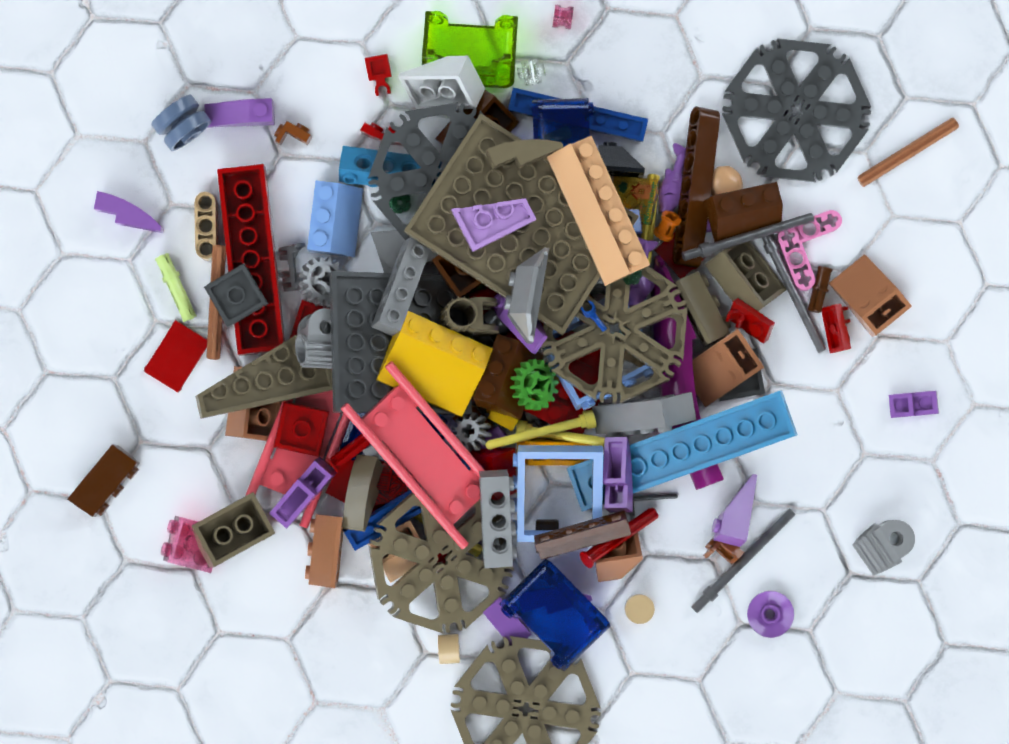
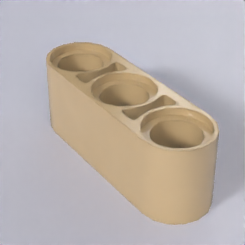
(202, 215)

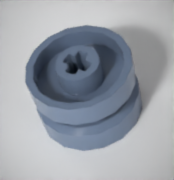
(181, 122)

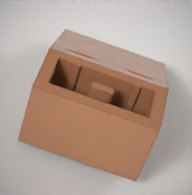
(870, 295)
(724, 367)

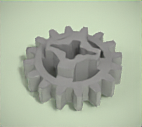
(318, 289)

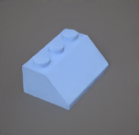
(335, 219)

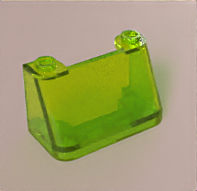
(488, 47)

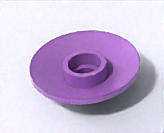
(782, 617)

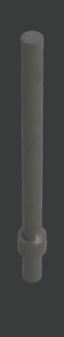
(771, 247)
(706, 249)
(710, 593)

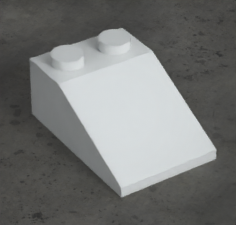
(444, 82)

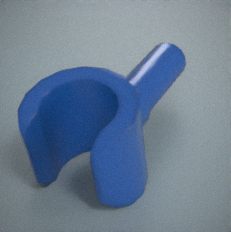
(592, 314)

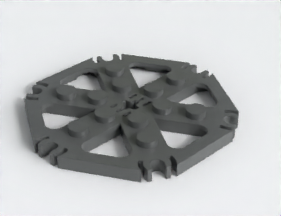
(806, 129)
(422, 152)

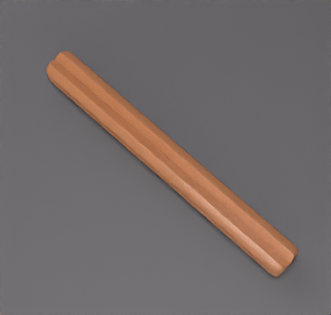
(908, 152)
(214, 318)

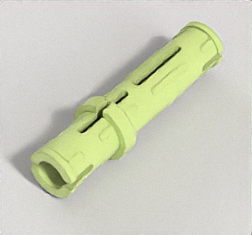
(175, 286)

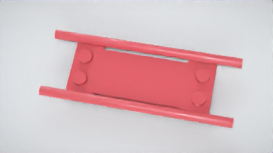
(421, 454)
(289, 466)

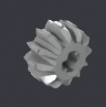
(469, 423)

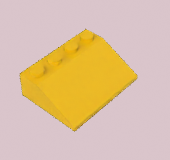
(436, 362)

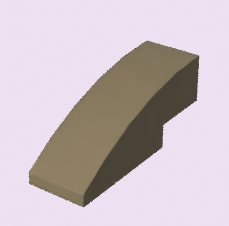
(521, 151)
(361, 492)

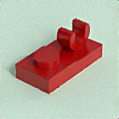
(750, 320)
(835, 328)

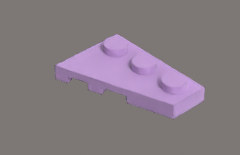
(492, 221)

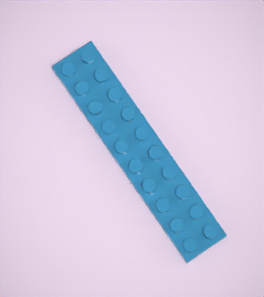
(697, 445)

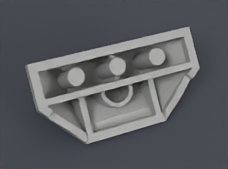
(526, 294)

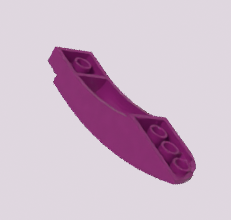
(683, 380)

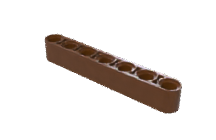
(696, 183)

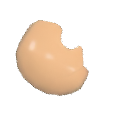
(725, 180)

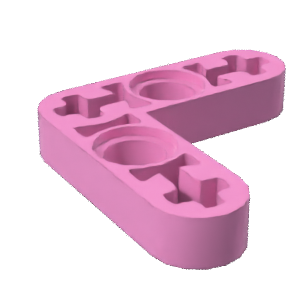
(799, 238)

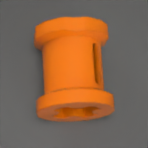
(667, 225)

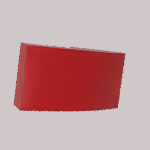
(375, 132)

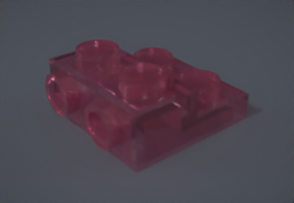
(182, 545)

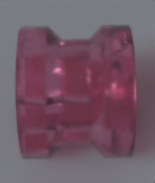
(563, 16)

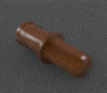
(819, 289)

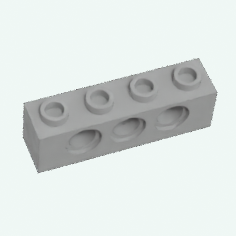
(401, 287)
(497, 555)

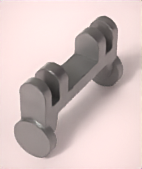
(292, 252)

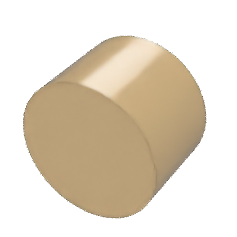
(639, 609)
(448, 649)

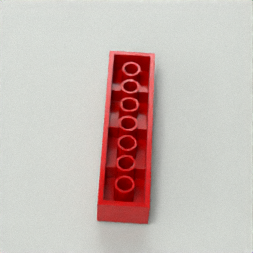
(251, 241)

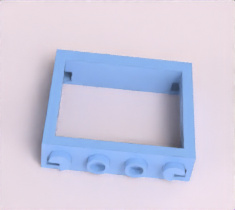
(586, 402)
(555, 452)

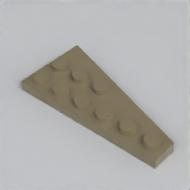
(264, 381)

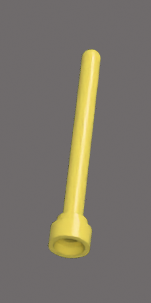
(585, 420)
(563, 435)

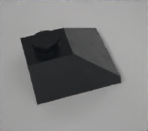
(619, 161)

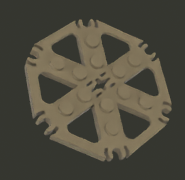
(634, 341)
(425, 571)
(517, 688)

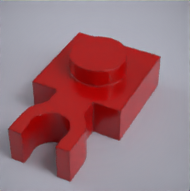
(378, 69)

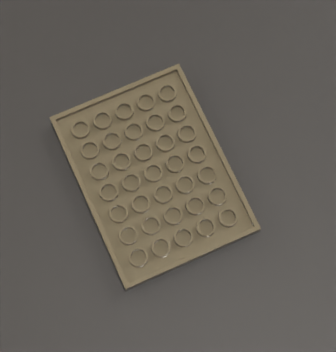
(471, 182)

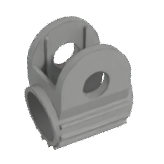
(313, 345)
(876, 549)

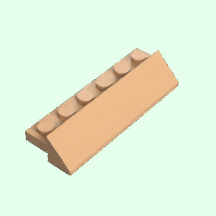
(598, 210)

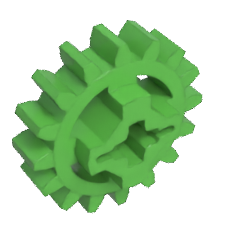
(536, 385)

